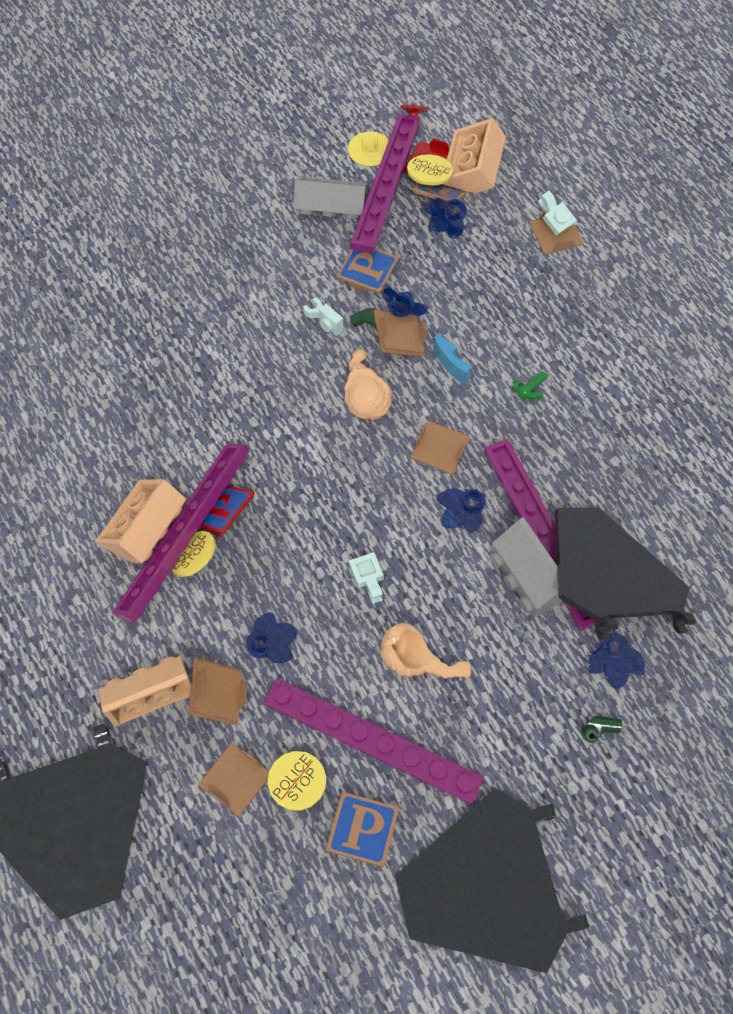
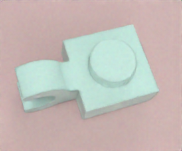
(556, 217)
(328, 318)
(368, 573)

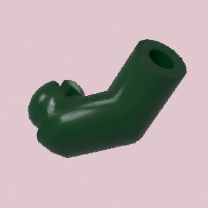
(362, 317)
(598, 725)

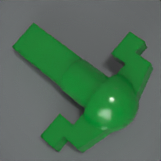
(526, 391)

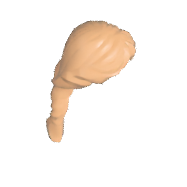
(365, 391)
(409, 656)

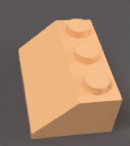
(476, 156)
(142, 520)
(145, 691)

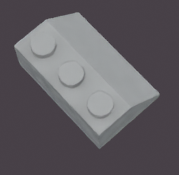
(330, 196)
(527, 568)

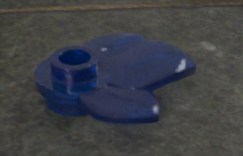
(444, 218)
(402, 303)
(458, 510)
(275, 636)
(616, 665)

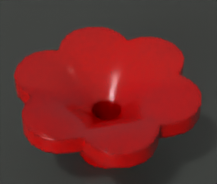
(413, 110)

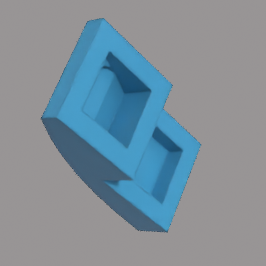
(446, 354)

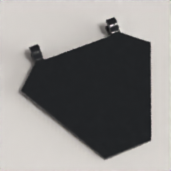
(612, 574)
(73, 825)
(488, 888)

